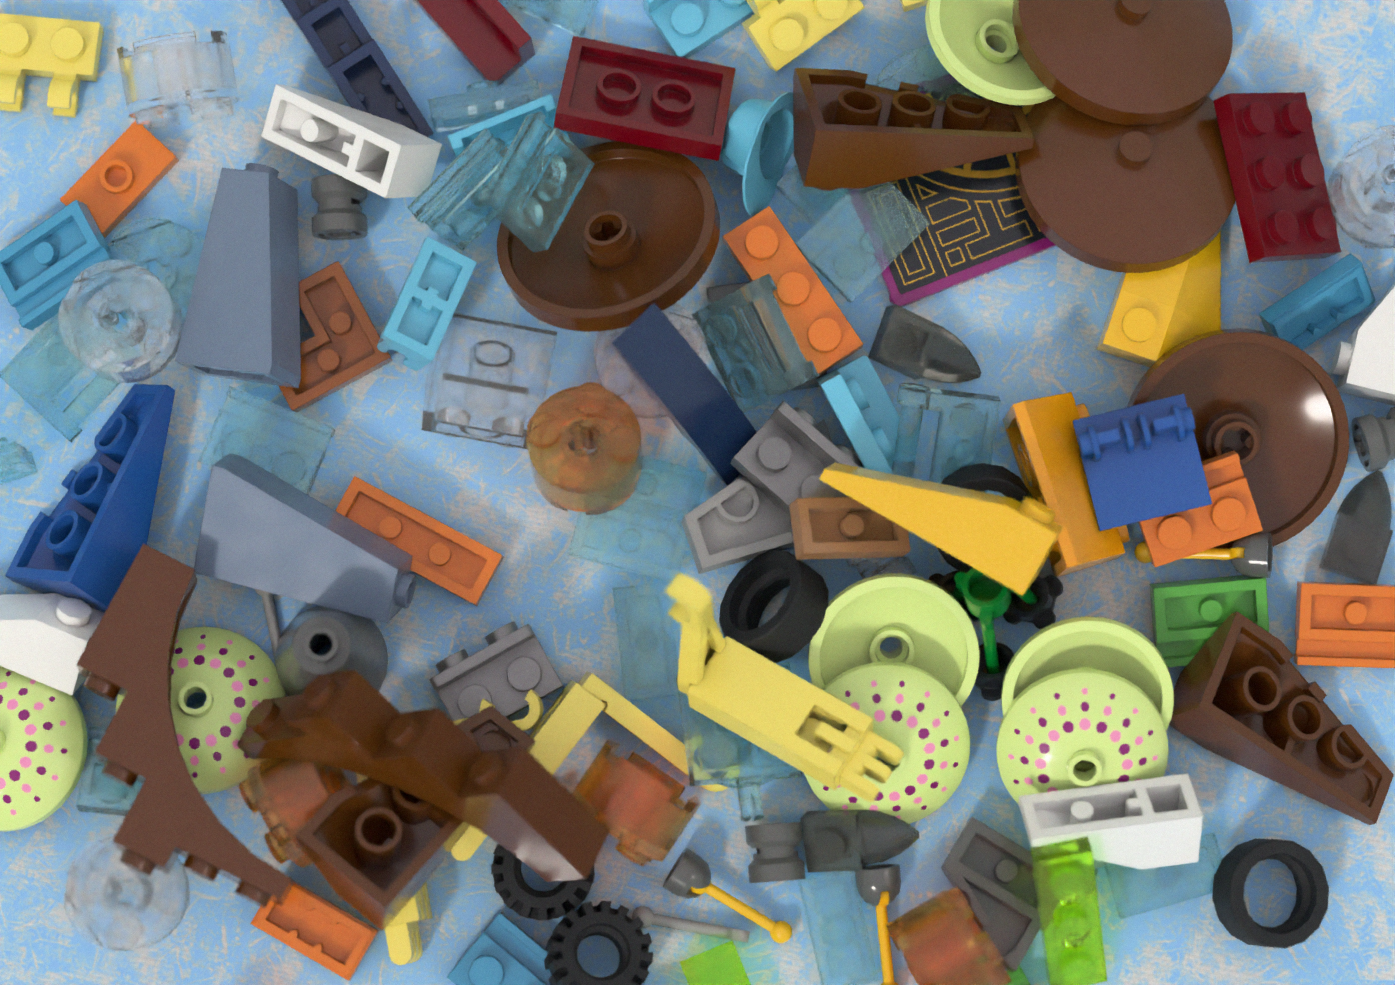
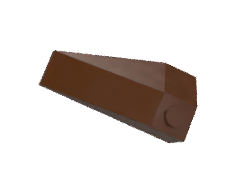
(875, 135)
(1262, 714)
(384, 842)

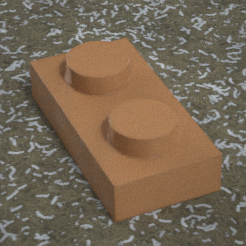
(844, 530)

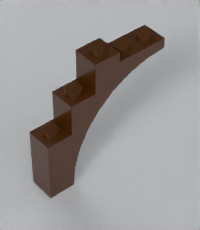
(425, 753)
(169, 816)

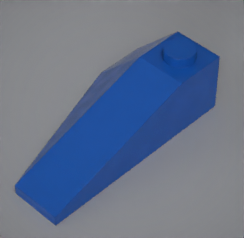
(107, 508)

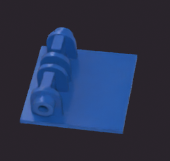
(1142, 462)

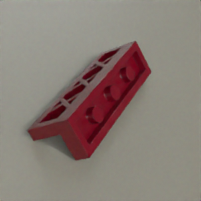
(482, 34)

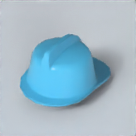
(759, 146)

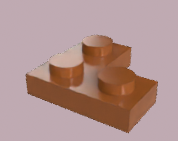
(343, 338)

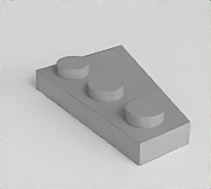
(737, 525)

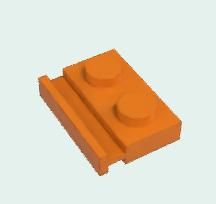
(1206, 527)
(1345, 624)

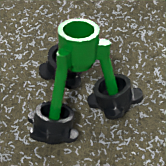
(989, 599)

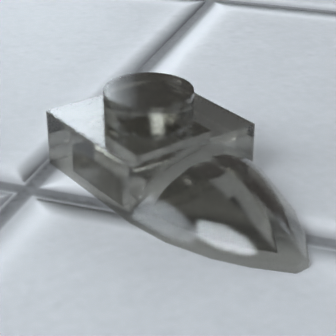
(921, 348)
(1360, 531)
(853, 839)

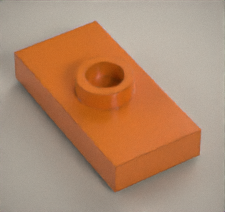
(122, 177)
(318, 930)

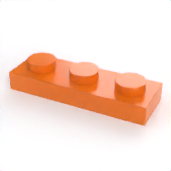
(817, 323)
(437, 549)

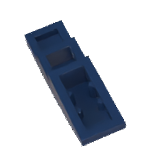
(355, 61)
(685, 390)

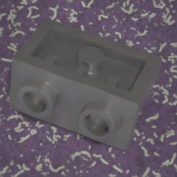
(790, 457)
(497, 673)

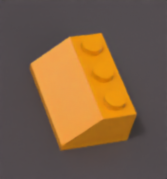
(1055, 475)

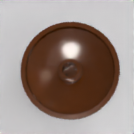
(1126, 56)
(1125, 191)
(629, 241)
(1270, 408)

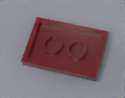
(645, 98)
(1277, 176)

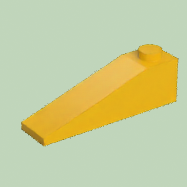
(1164, 307)
(977, 527)

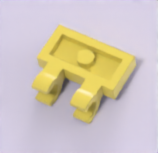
(792, 26)
(51, 49)

